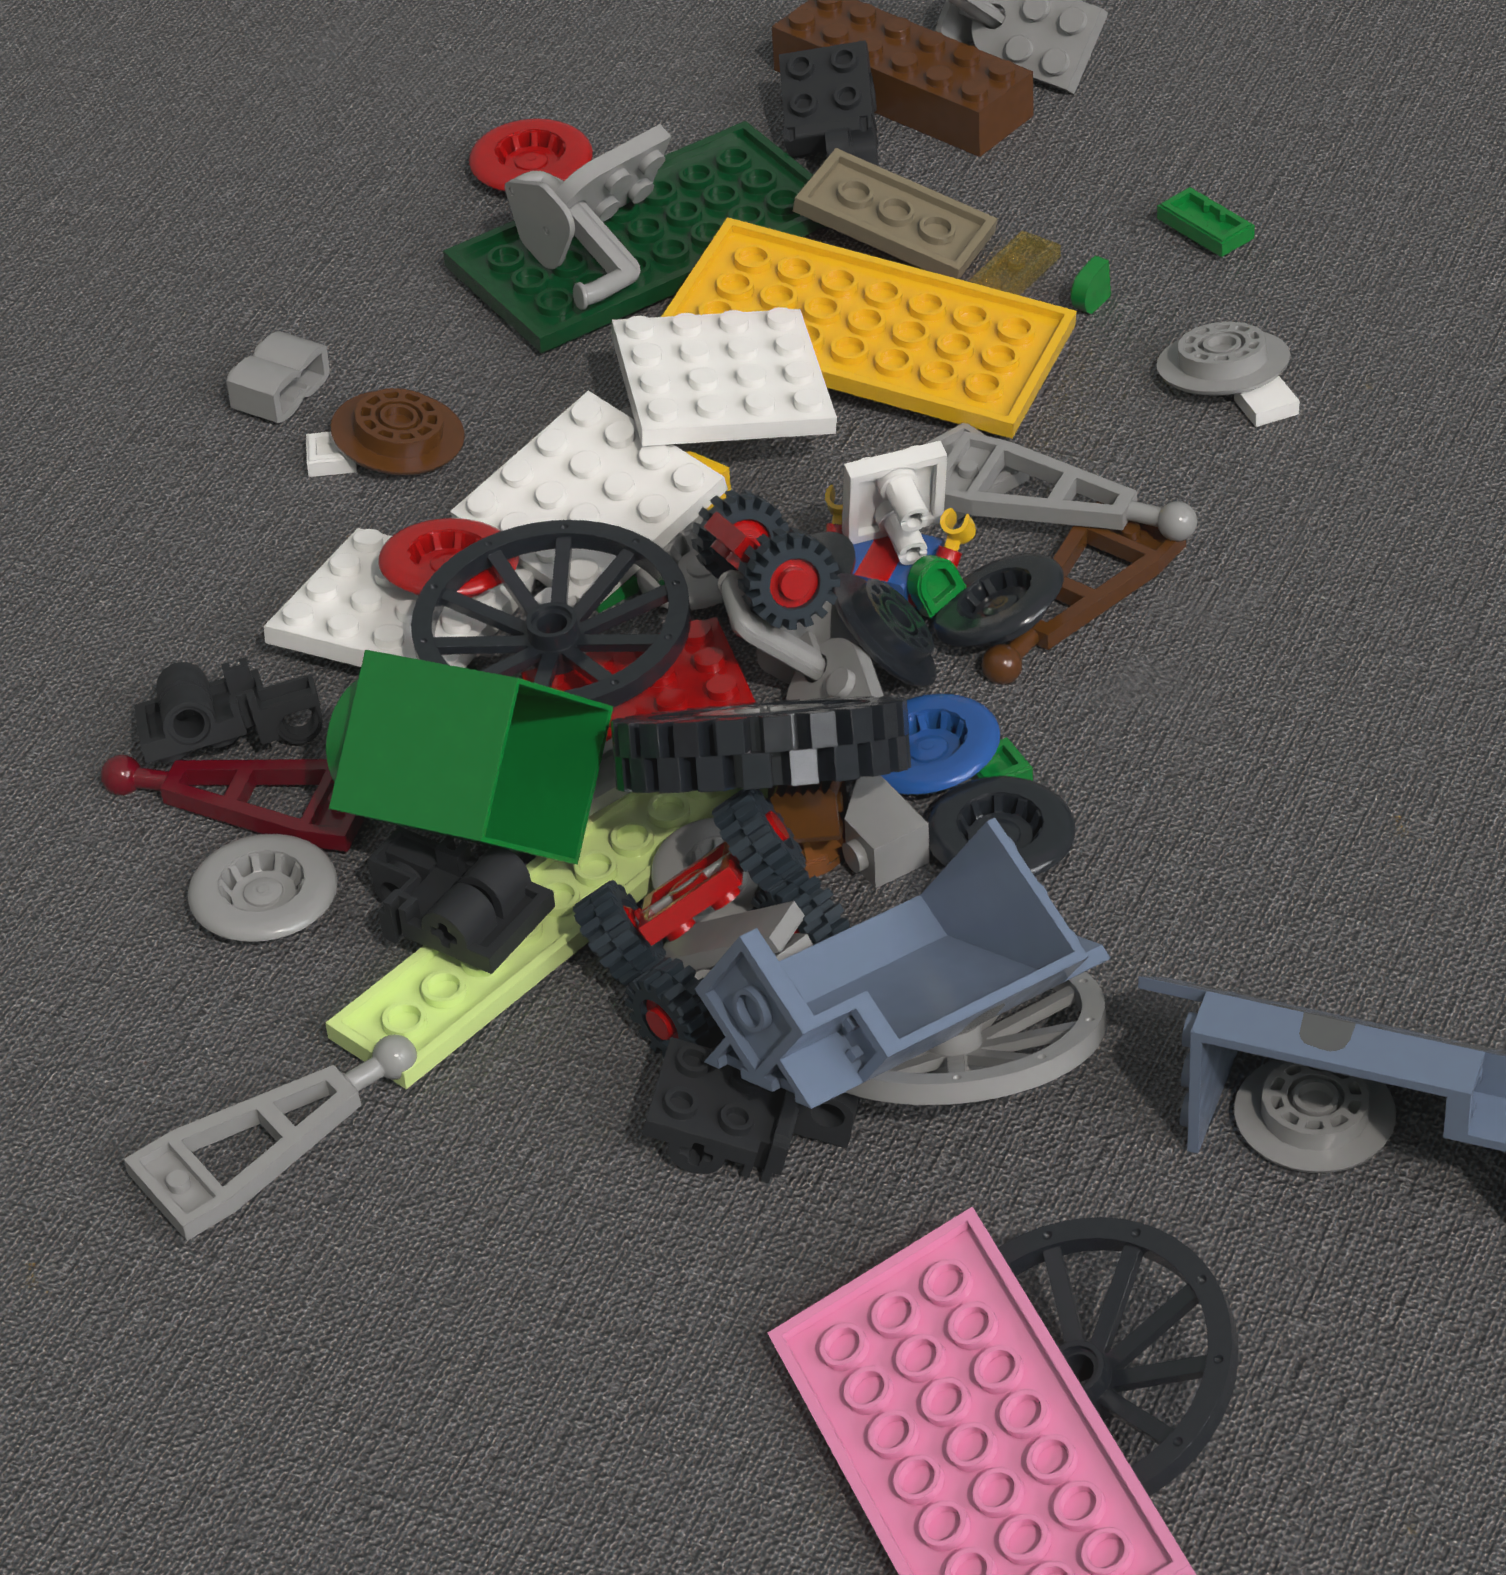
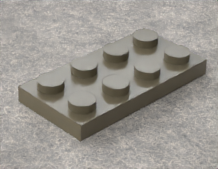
(895, 214)

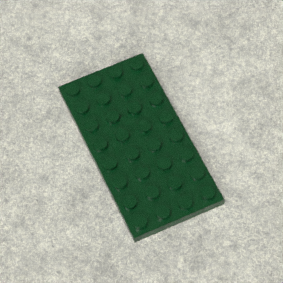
(693, 193)

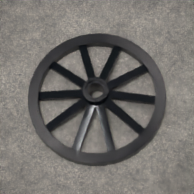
(554, 631)
(1106, 1367)

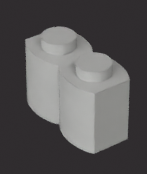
(278, 376)

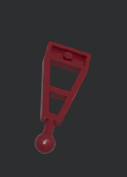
(318, 825)

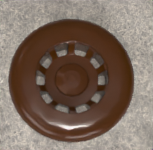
(397, 431)

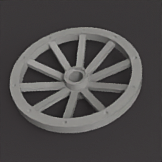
(958, 1065)

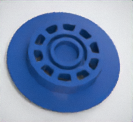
(948, 743)

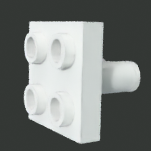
(895, 497)

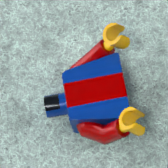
(879, 559)

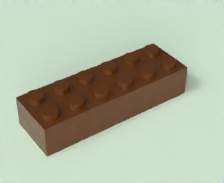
(919, 73)

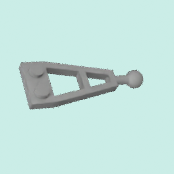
(980, 458)
(192, 1195)

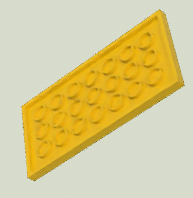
(888, 325)

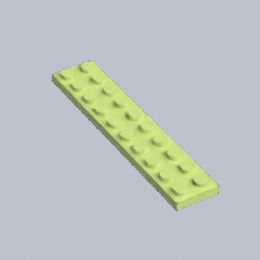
(447, 1001)

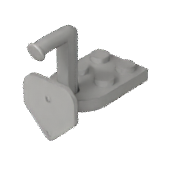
(1039, 35)
(556, 210)
(813, 660)

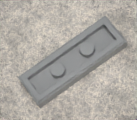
(710, 939)

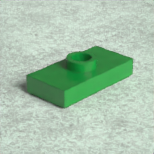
(1205, 222)

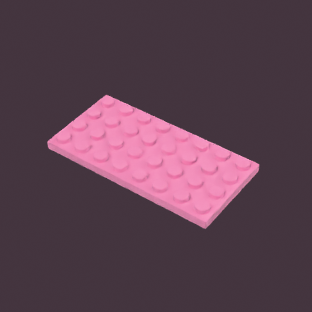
(968, 1421)

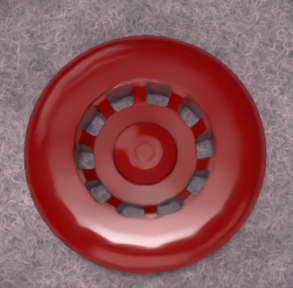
(529, 147)
(422, 548)

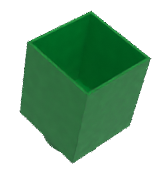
(467, 755)

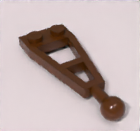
(1136, 543)

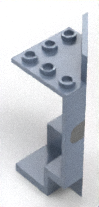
(896, 981)
(1234, 1022)

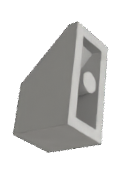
(883, 833)

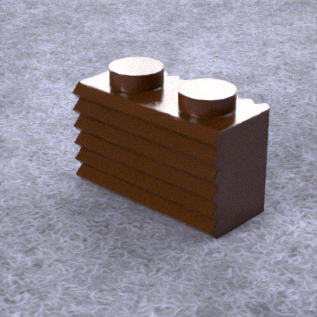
(812, 810)

